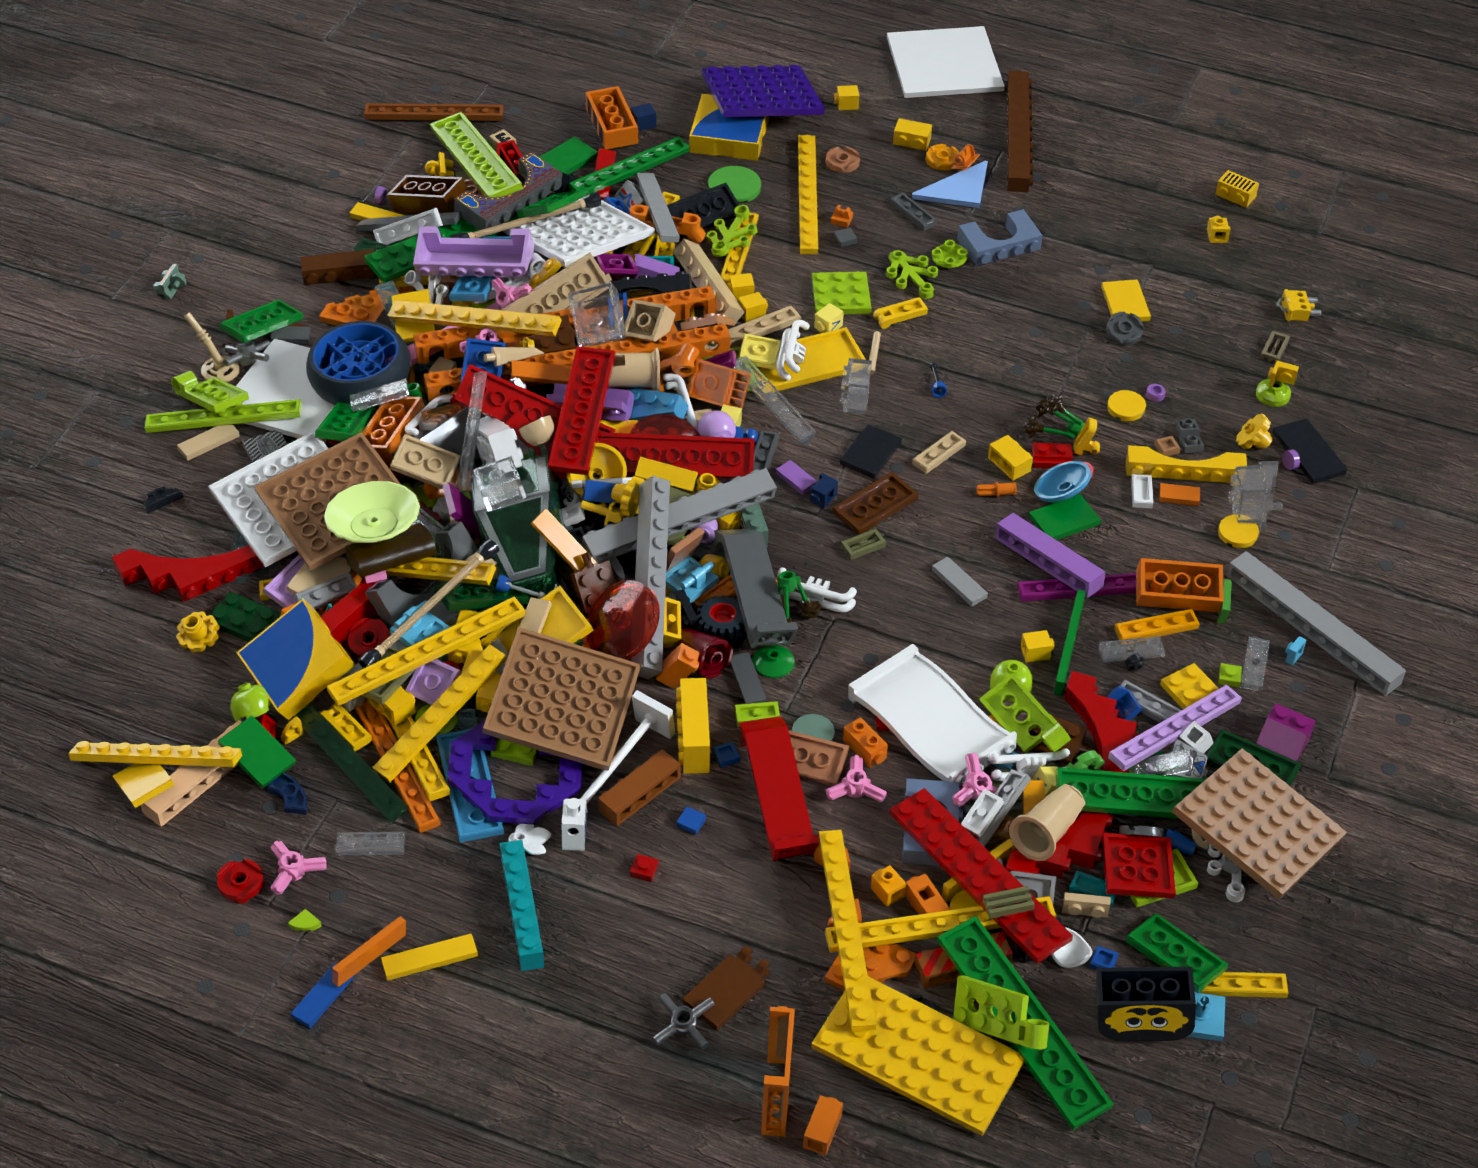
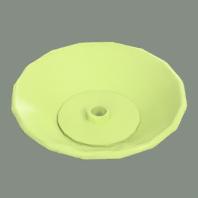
(371, 512)

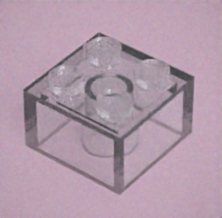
(856, 386)
(499, 483)

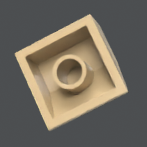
(648, 320)

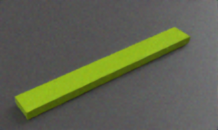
(233, 415)

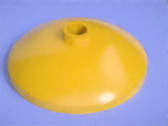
(606, 463)

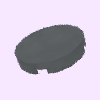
(1124, 328)
(1141, 830)

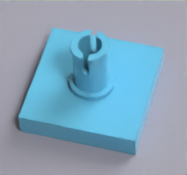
(1209, 1017)

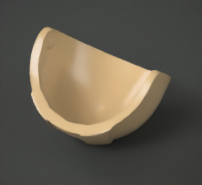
(538, 432)

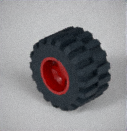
(722, 619)

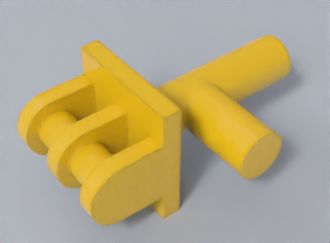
(612, 514)

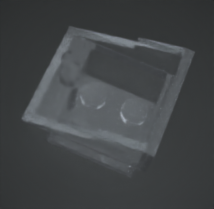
(597, 315)
(1254, 492)

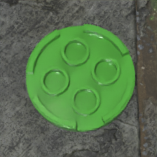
(742, 182)

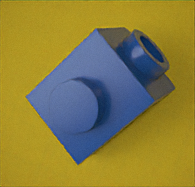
(1126, 703)

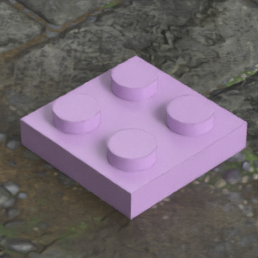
(432, 681)

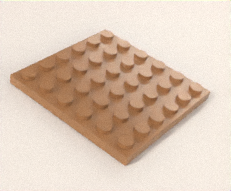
(303, 492)
(562, 699)
(1259, 823)

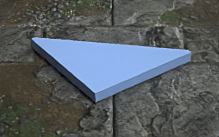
(959, 189)

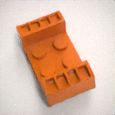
(717, 384)

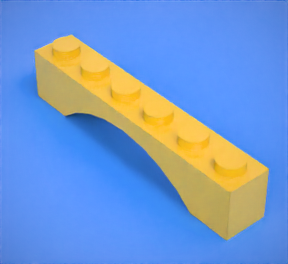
(1145, 461)

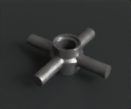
(246, 353)
(687, 1028)

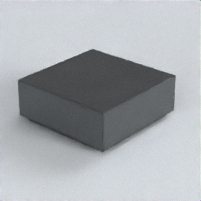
(845, 237)

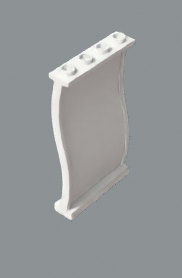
(930, 714)

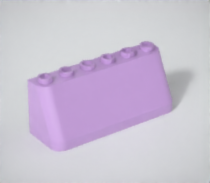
(473, 255)

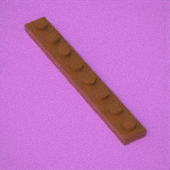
(426, 112)

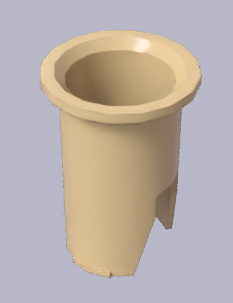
(636, 370)
(1046, 823)

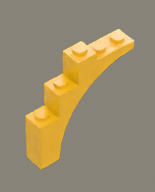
(466, 655)

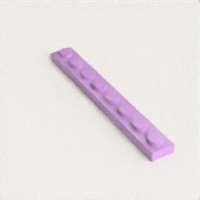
(1171, 728)

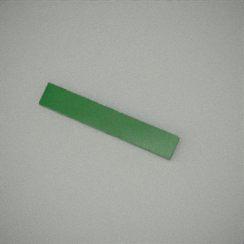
(1069, 643)

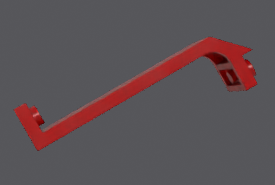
(778, 787)

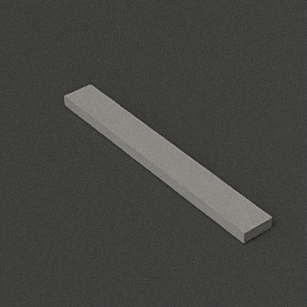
(657, 207)

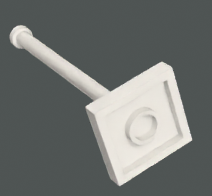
(650, 715)

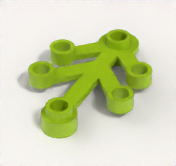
(722, 247)
(899, 259)

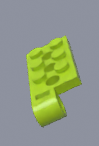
(211, 394)
(1051, 731)
(1025, 1032)

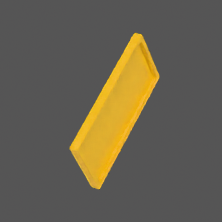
(823, 359)
(562, 622)

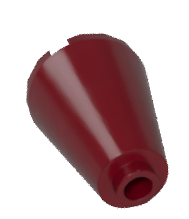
(713, 651)

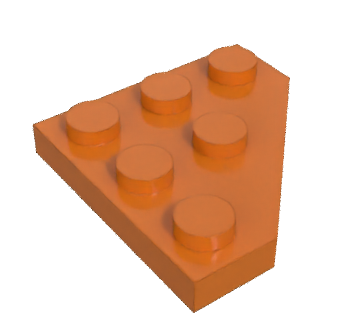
(353, 309)
(881, 964)

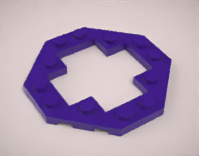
(478, 791)

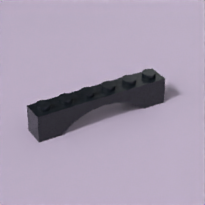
(660, 284)

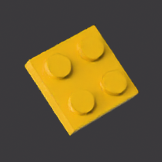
(1188, 685)

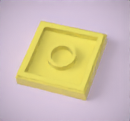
(760, 350)

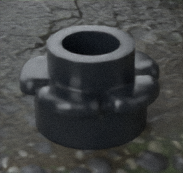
(1134, 662)

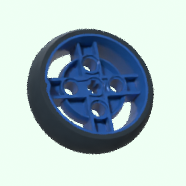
(356, 360)

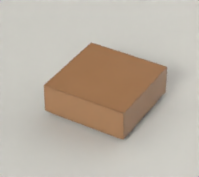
(1167, 446)

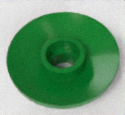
(773, 661)

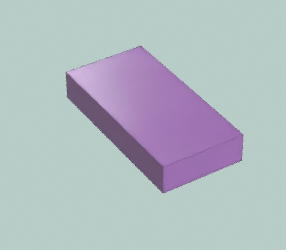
(795, 477)

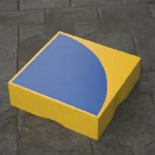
(726, 135)
(295, 659)

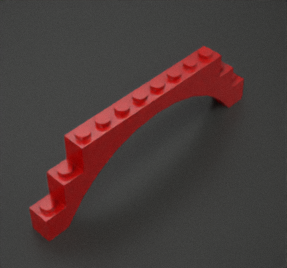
(187, 575)
(1083, 838)

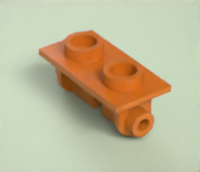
(965, 158)

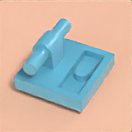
(691, 577)
(424, 628)

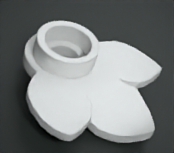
(531, 837)

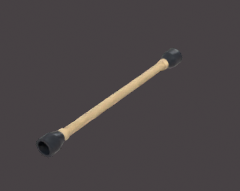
(590, 201)
(485, 552)

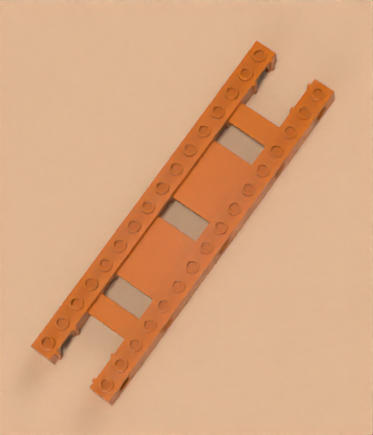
(668, 345)

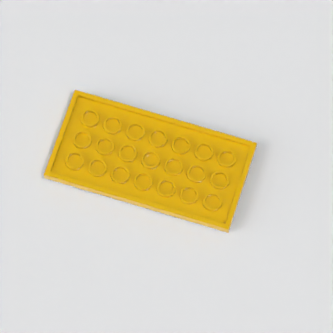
(924, 1057)

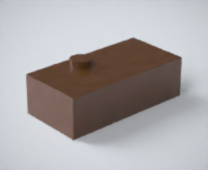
(422, 193)

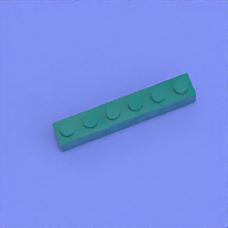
(521, 905)

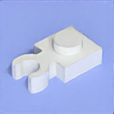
(572, 512)

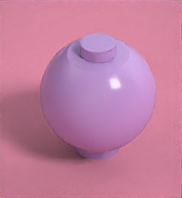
(716, 425)

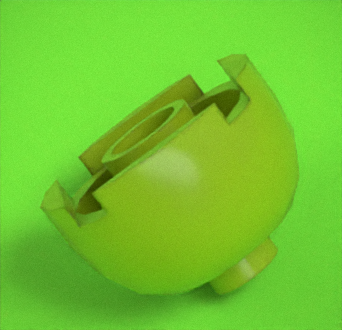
(1007, 667)
(249, 701)

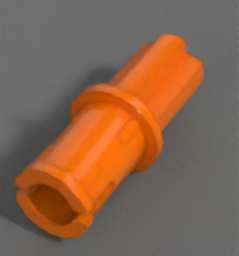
(997, 489)

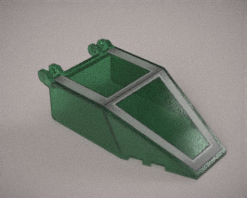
(522, 550)

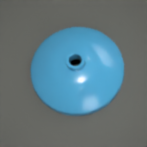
(1063, 481)

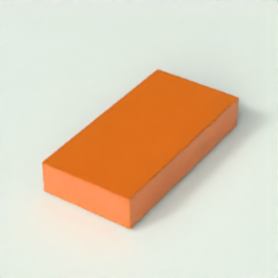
(1179, 494)

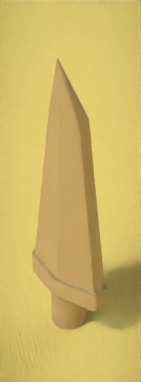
(504, 355)

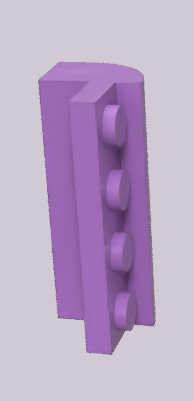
(617, 404)

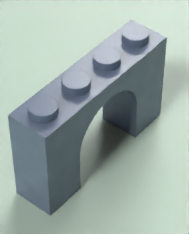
(984, 249)
(943, 793)

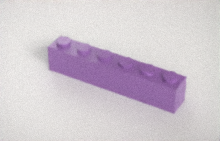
(1050, 555)

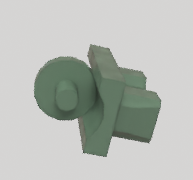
(170, 282)

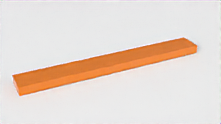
(549, 373)
(406, 781)

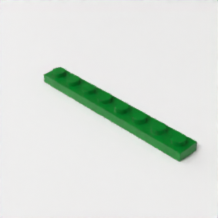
(630, 166)

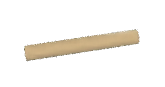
(874, 350)

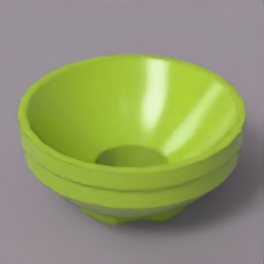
(1273, 396)

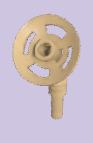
(217, 363)

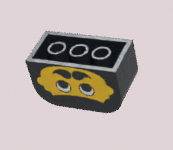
(1145, 1003)

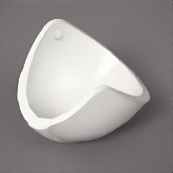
(1074, 953)

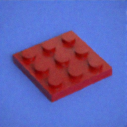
(1138, 865)

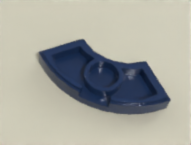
(291, 794)

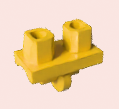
(440, 168)

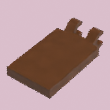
(729, 987)

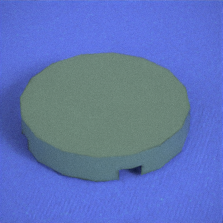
(815, 726)

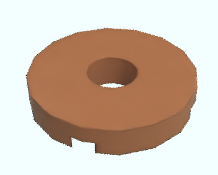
(834, 161)

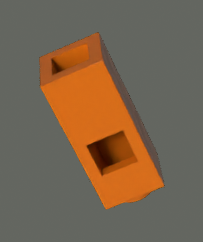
(924, 895)

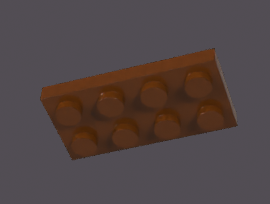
(875, 503)

